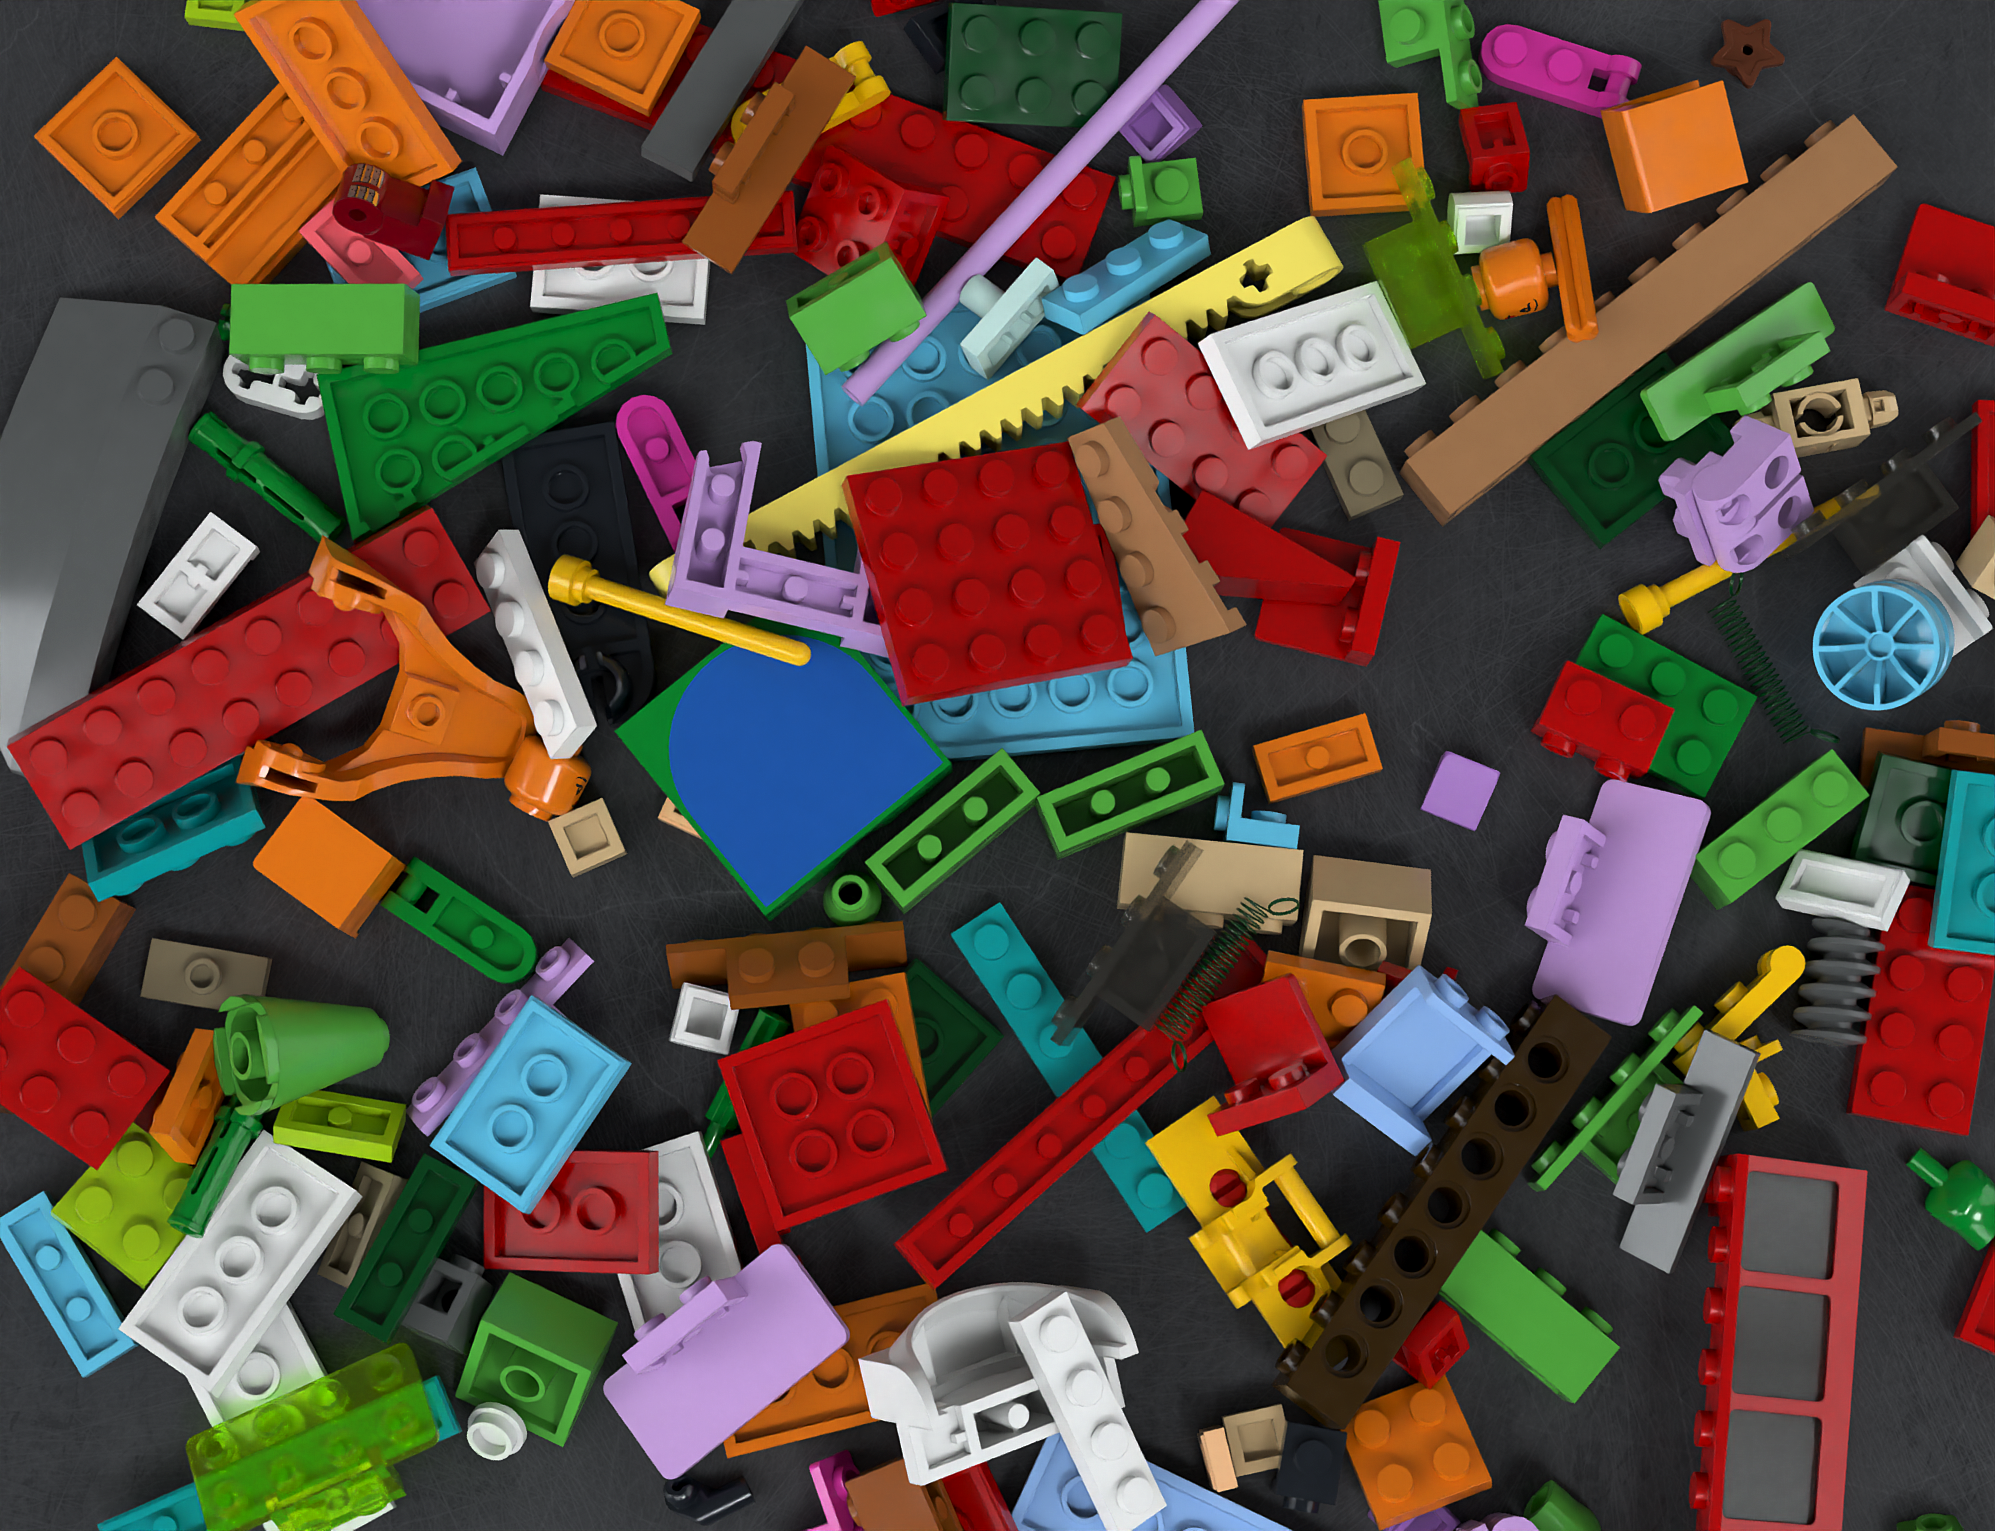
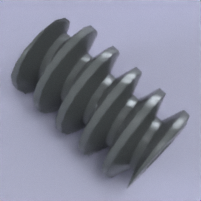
(1837, 984)

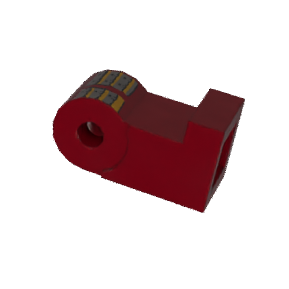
(392, 209)

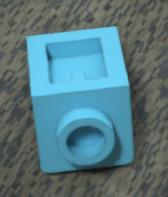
(1262, 829)

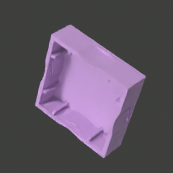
(471, 58)

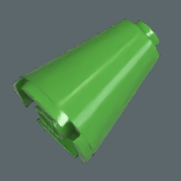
(292, 1047)

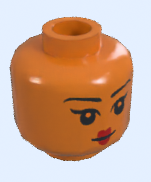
(1514, 278)
(545, 784)

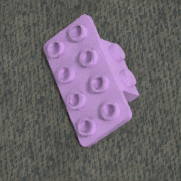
(1614, 897)
(723, 1358)

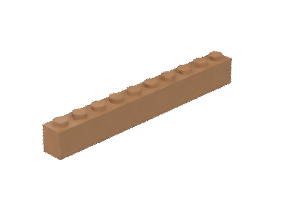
(1648, 318)

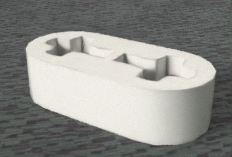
(275, 395)

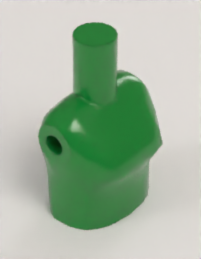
(1958, 1197)

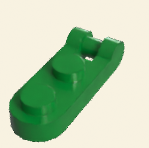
(464, 925)

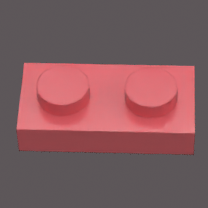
(356, 257)

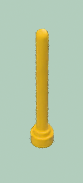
(576, 582)
(1647, 606)

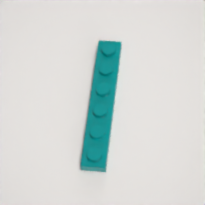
(1028, 1005)

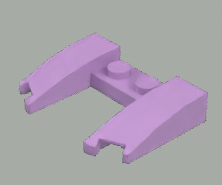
(719, 574)

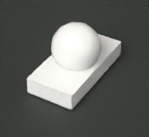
(1843, 889)

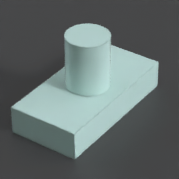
(1004, 315)

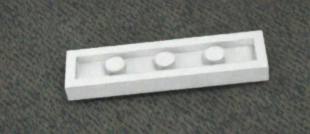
(534, 644)
(1087, 1412)

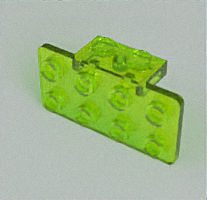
(317, 1449)

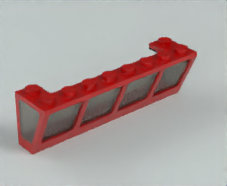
(1778, 1345)

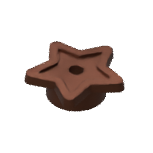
(1745, 66)

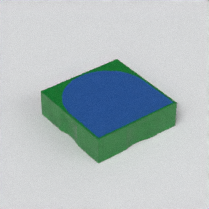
(784, 759)

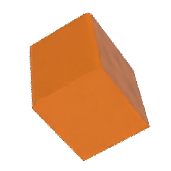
(1674, 146)
(328, 865)

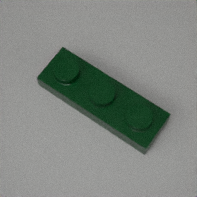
(406, 1249)

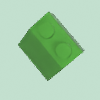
(536, 1357)

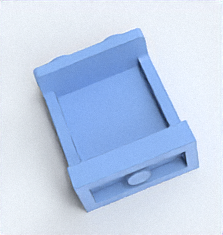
(1415, 1055)

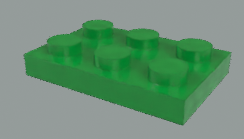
(1705, 705)

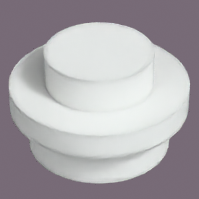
(495, 1431)

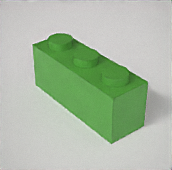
(324, 326)
(1129, 794)
(1776, 829)
(952, 831)
(1529, 1316)

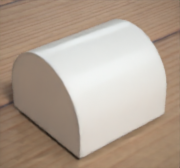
(1480, 219)
(703, 1019)

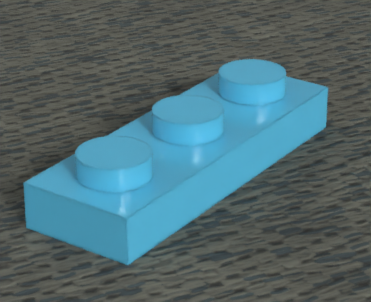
(1125, 276)
(65, 1284)

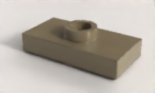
(201, 974)

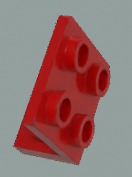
(859, 208)
(1947, 275)
(1335, 631)
(1270, 1052)

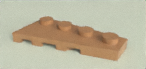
(1160, 571)

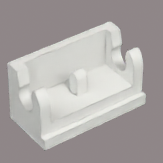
(198, 576)

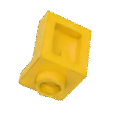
(1760, 1097)

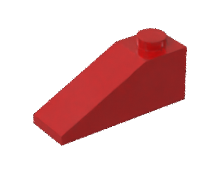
(1258, 560)

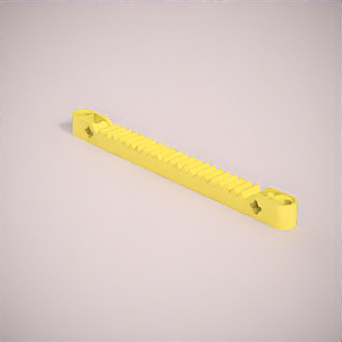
(1288, 262)

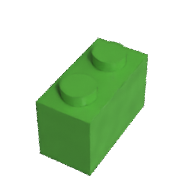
(856, 310)

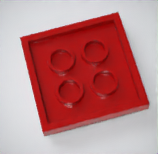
(832, 1115)

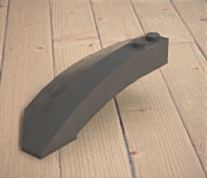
(85, 490)

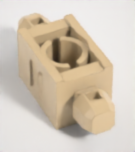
(1853, 413)

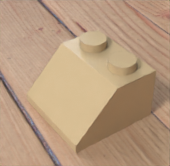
(1365, 913)

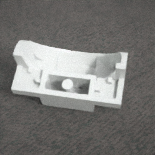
(963, 1383)

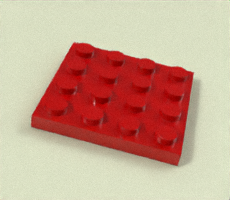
(986, 572)

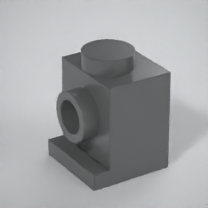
(431, 1311)

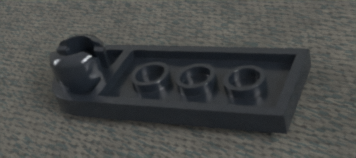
(573, 501)

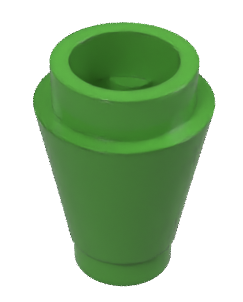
(856, 914)

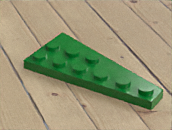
(474, 402)

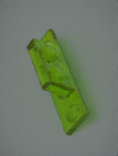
(1424, 280)

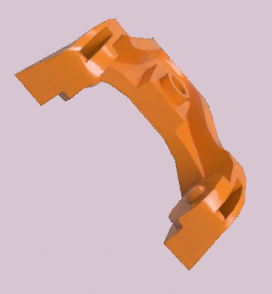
(439, 715)

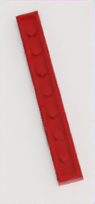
(1065, 1131)

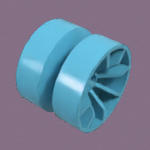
(1883, 644)

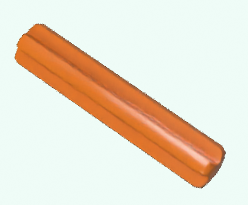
(1572, 268)

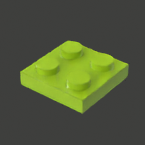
(127, 1206)

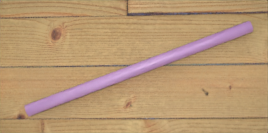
(1041, 192)

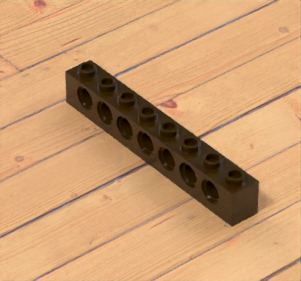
(1570, 1049)

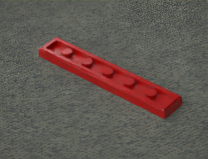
(594, 235)

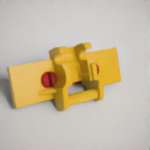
(1238, 1235)

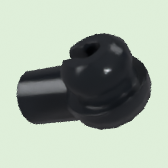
(703, 1503)

